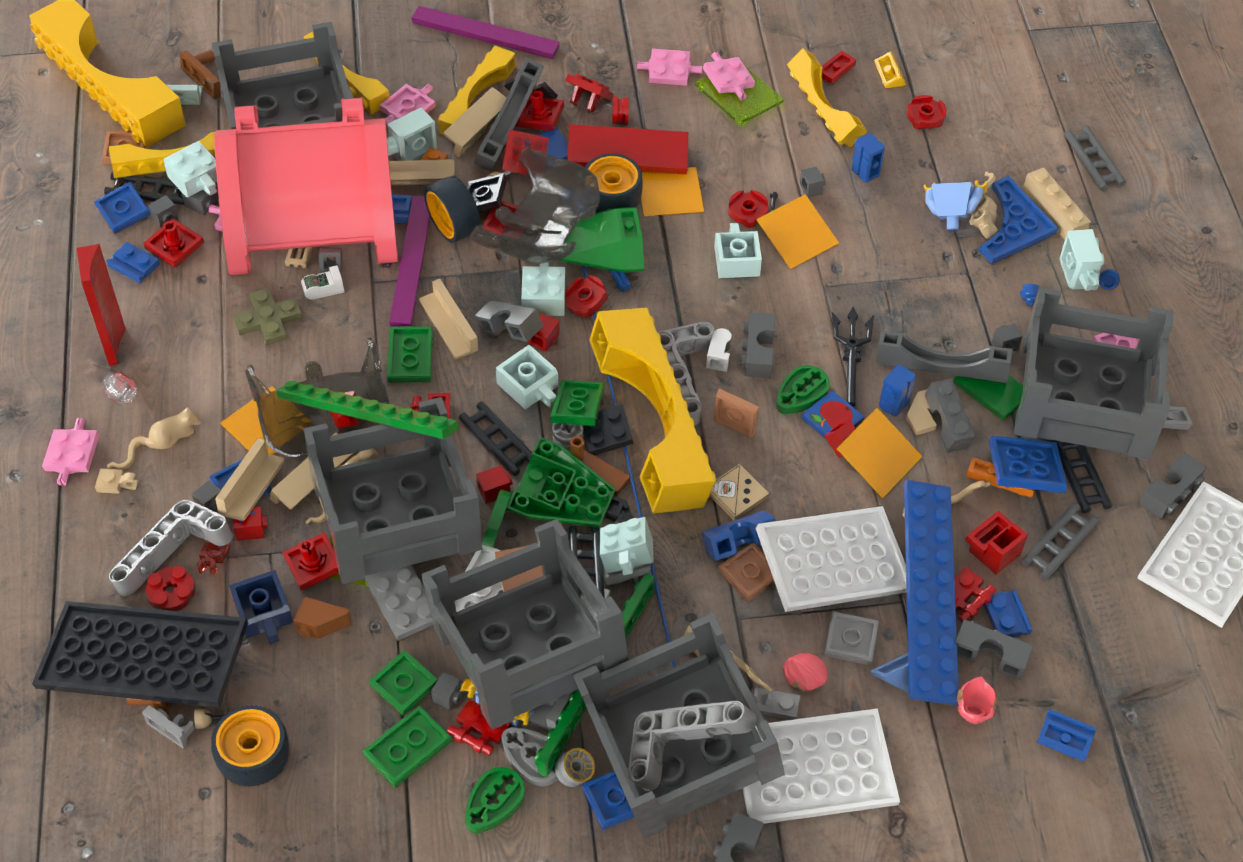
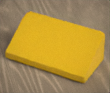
(890, 71)

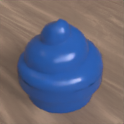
(1109, 279)
(1029, 293)

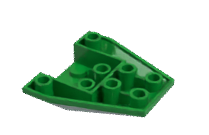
(608, 241)
(560, 488)

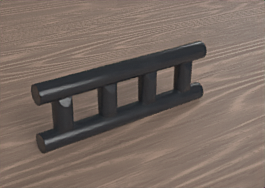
(139, 181)
(498, 425)
(1077, 483)
(597, 569)

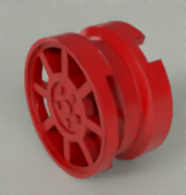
(620, 110)

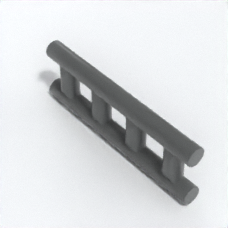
(1093, 166)
(1061, 554)

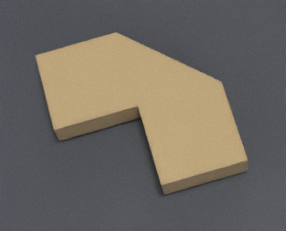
(919, 416)

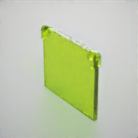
(758, 99)

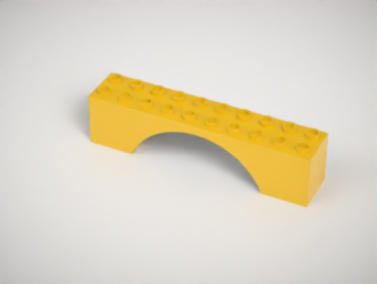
(138, 104)
(677, 468)

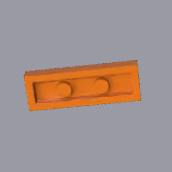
(984, 471)

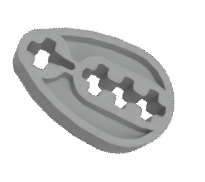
(517, 755)

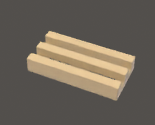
(298, 261)

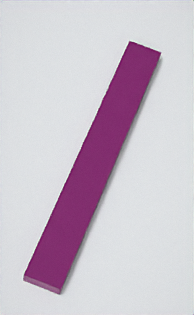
(485, 32)
(410, 264)

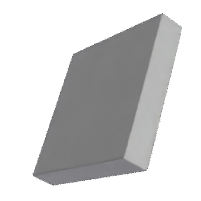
(851, 638)

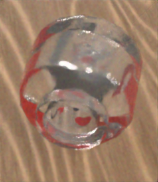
(119, 388)

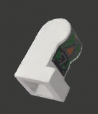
(323, 284)
(717, 354)

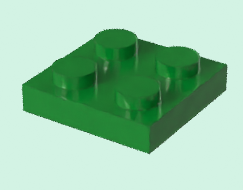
(403, 682)

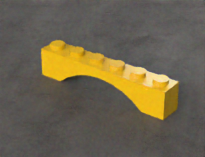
(494, 68)
(808, 72)
(368, 89)
(133, 160)

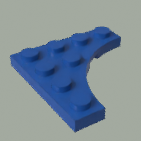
(1022, 223)

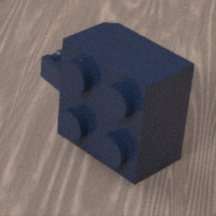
(263, 604)

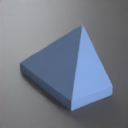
(894, 673)

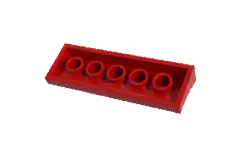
(651, 149)
(101, 299)

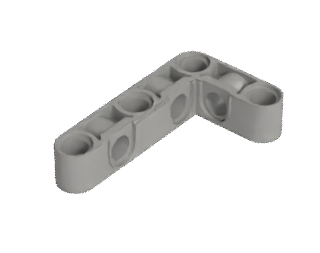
(681, 342)
(164, 539)
(692, 722)

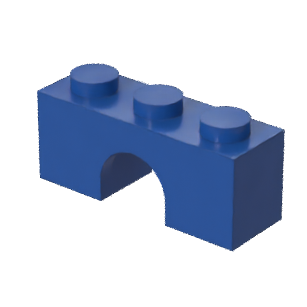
(724, 539)

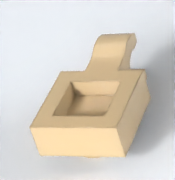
(113, 480)

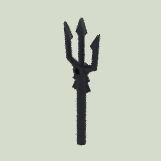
(852, 351)

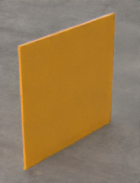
(671, 193)
(797, 231)
(245, 425)
(879, 452)

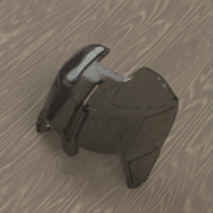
(559, 199)
(284, 420)

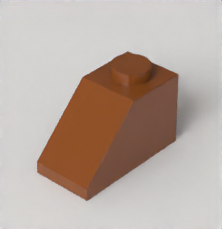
(320, 618)

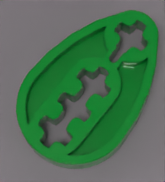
(795, 381)
(496, 518)
(486, 789)

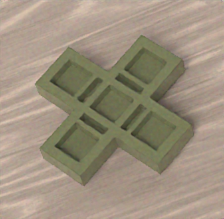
(267, 316)

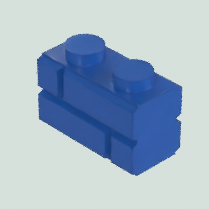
(868, 157)
(897, 390)

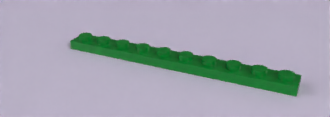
(368, 409)
(570, 717)

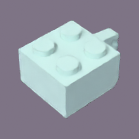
(411, 136)
(192, 170)
(737, 253)
(1081, 260)
(544, 289)
(528, 378)
(626, 546)

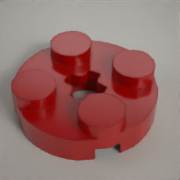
(935, 112)
(747, 216)
(590, 304)
(165, 578)

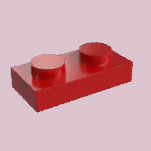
(837, 67)

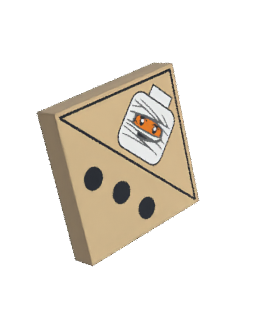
(738, 492)

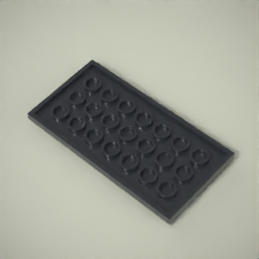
(141, 653)

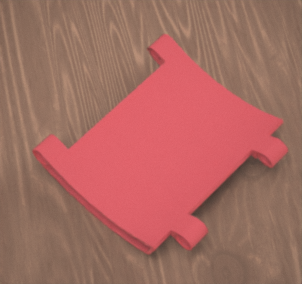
(304, 185)

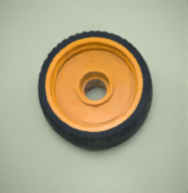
(618, 181)
(452, 208)
(244, 729)

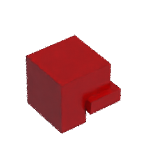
(997, 542)

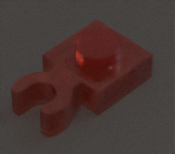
(210, 555)

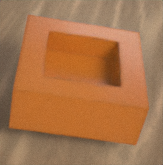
(433, 154)

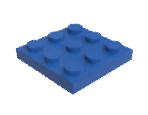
(1027, 464)

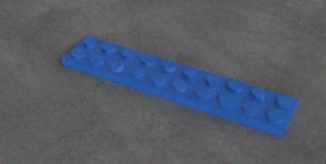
(930, 593)

